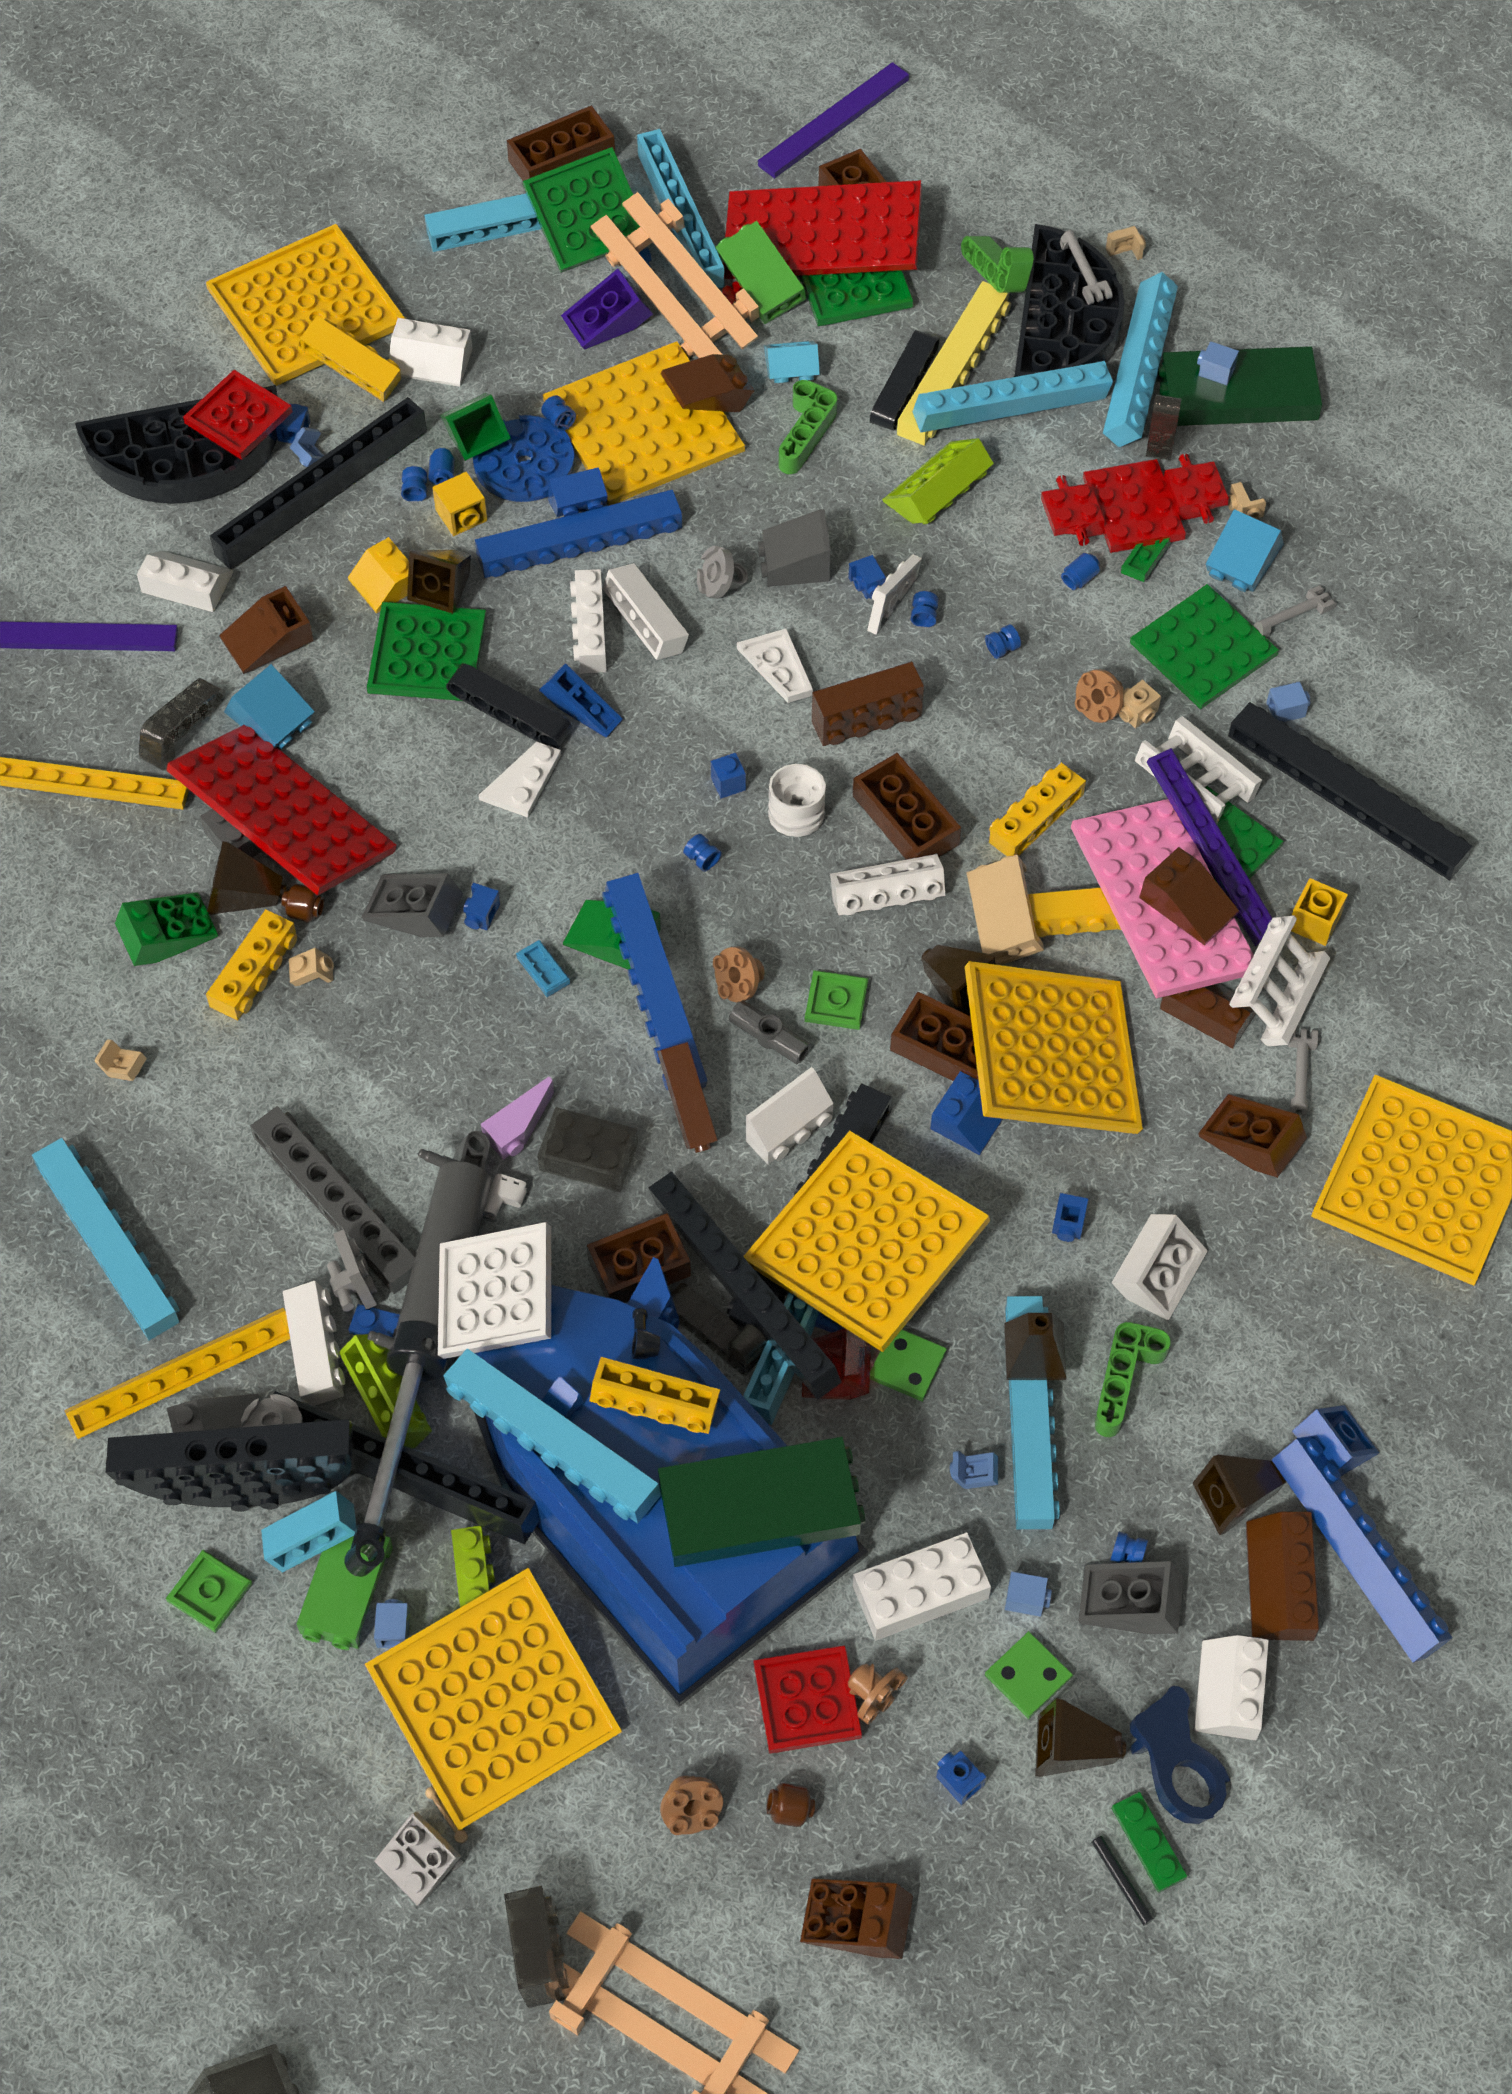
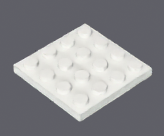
(495, 1290)

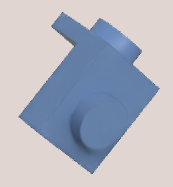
(305, 446)
(974, 1470)

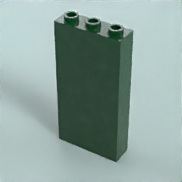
(1262, 389)
(760, 1501)

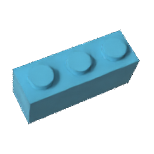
(309, 1531)

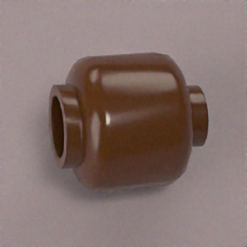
(302, 903)
(790, 1804)

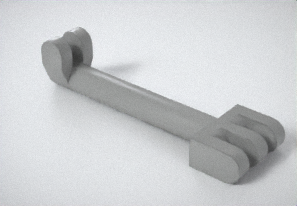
(1094, 287)
(1315, 600)
(1302, 1044)

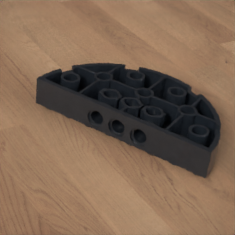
(1056, 320)
(162, 458)
(235, 1464)

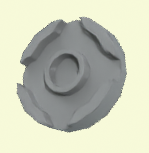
(718, 572)
(271, 1411)

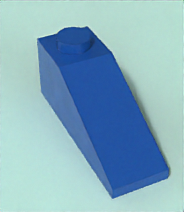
(580, 701)

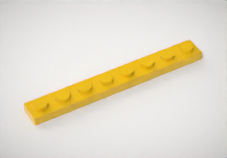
(92, 783)
(178, 1373)

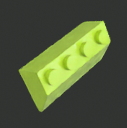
(940, 480)

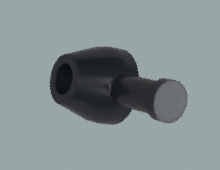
(644, 1342)

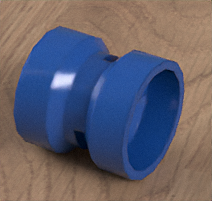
(560, 416)
(414, 484)
(924, 609)
(1003, 641)
(700, 850)
(1128, 1549)

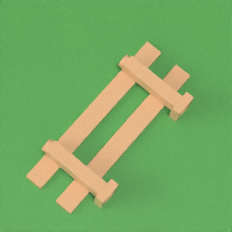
(656, 229)
(586, 1993)

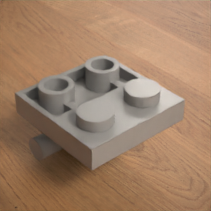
(354, 1277)
(418, 1858)

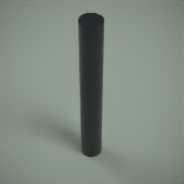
(1122, 1880)

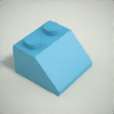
(792, 360)

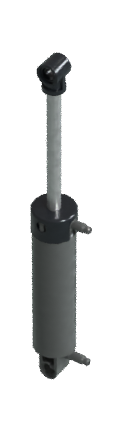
(413, 1349)

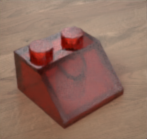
(852, 1361)

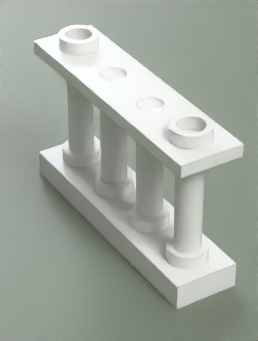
(1211, 757)
(1300, 981)

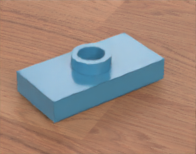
(543, 968)

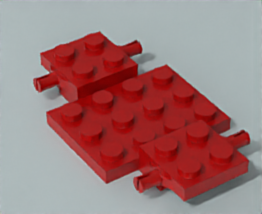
(1135, 502)

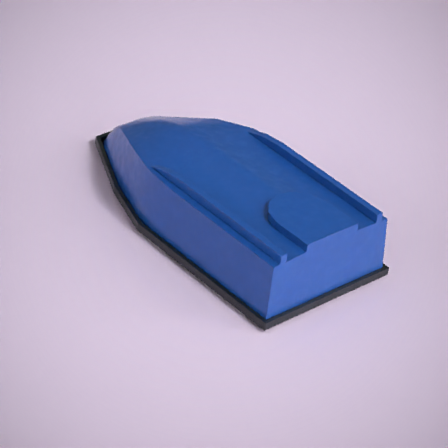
(679, 1619)

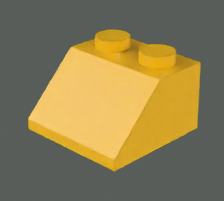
(381, 574)

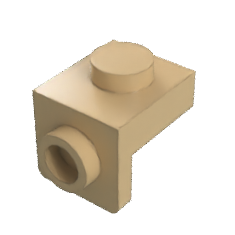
(1126, 240)
(1239, 501)
(310, 966)
(119, 1062)

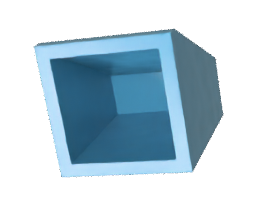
(1244, 551)
(270, 708)

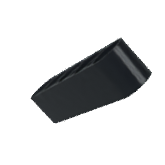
(904, 379)
(508, 706)

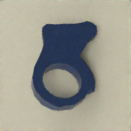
(1166, 1736)

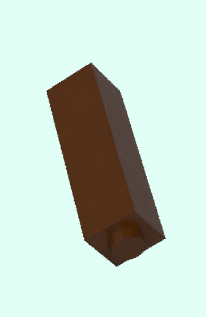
(687, 1097)

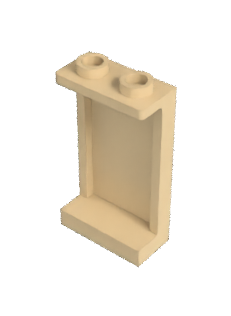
(1003, 910)

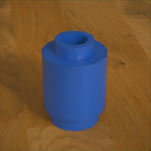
(441, 466)
(1080, 571)

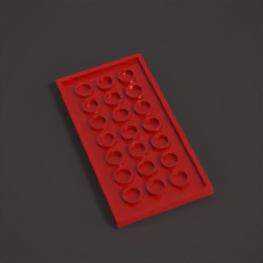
(835, 225)
(281, 809)

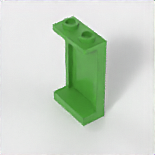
(761, 271)
(338, 1599)

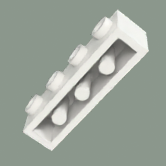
(645, 611)
(590, 621)
(887, 884)
(314, 1343)

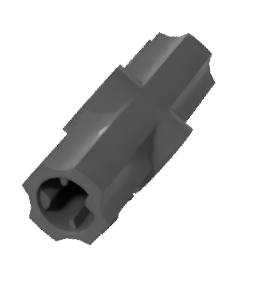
(782, 1041)

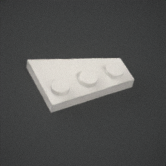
(893, 589)
(778, 663)
(523, 781)

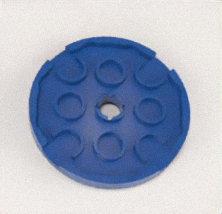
(525, 480)

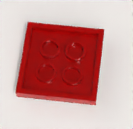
(237, 414)
(807, 1699)

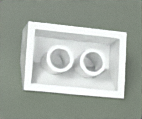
(430, 351)
(183, 580)
(789, 1117)
(1160, 1265)
(1231, 1686)

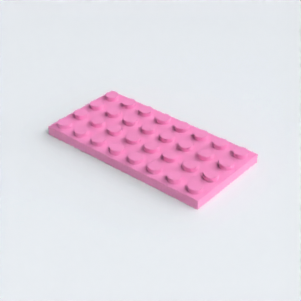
(1121, 853)

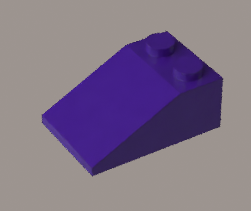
(607, 311)

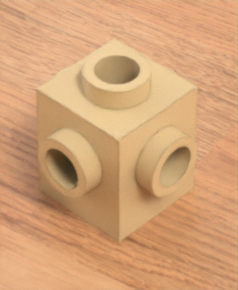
(1139, 704)

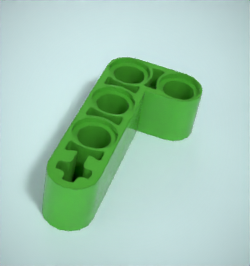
(1003, 268)
(818, 412)
(1121, 1379)

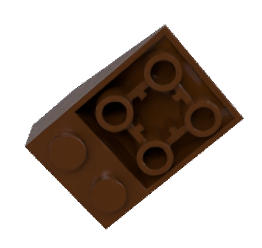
(267, 631)
(857, 1917)

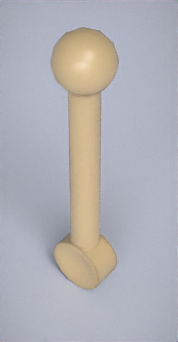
(460, 1836)

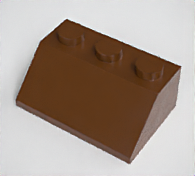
(1210, 1012)

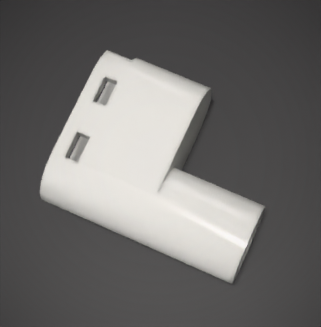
(504, 1192)

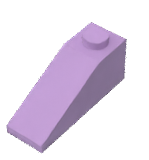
(514, 1124)

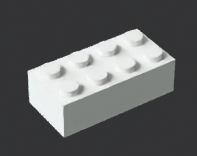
(921, 1586)

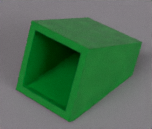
(475, 426)

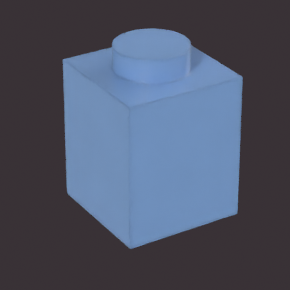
(1217, 363)
(1288, 702)
(1027, 1594)
(391, 1623)

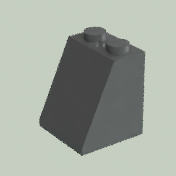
(796, 551)

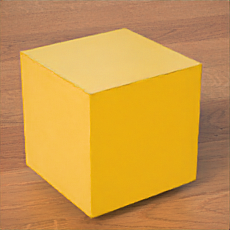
(459, 503)
(1318, 911)

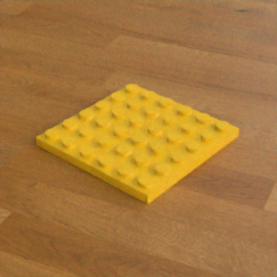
(285, 290)
(638, 429)
(1052, 1048)
(1421, 1180)
(866, 1240)
(493, 1698)

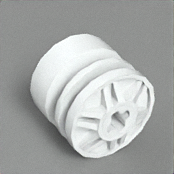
(796, 800)

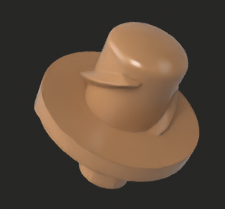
(1099, 695)
(737, 974)
(875, 1689)
(691, 1805)

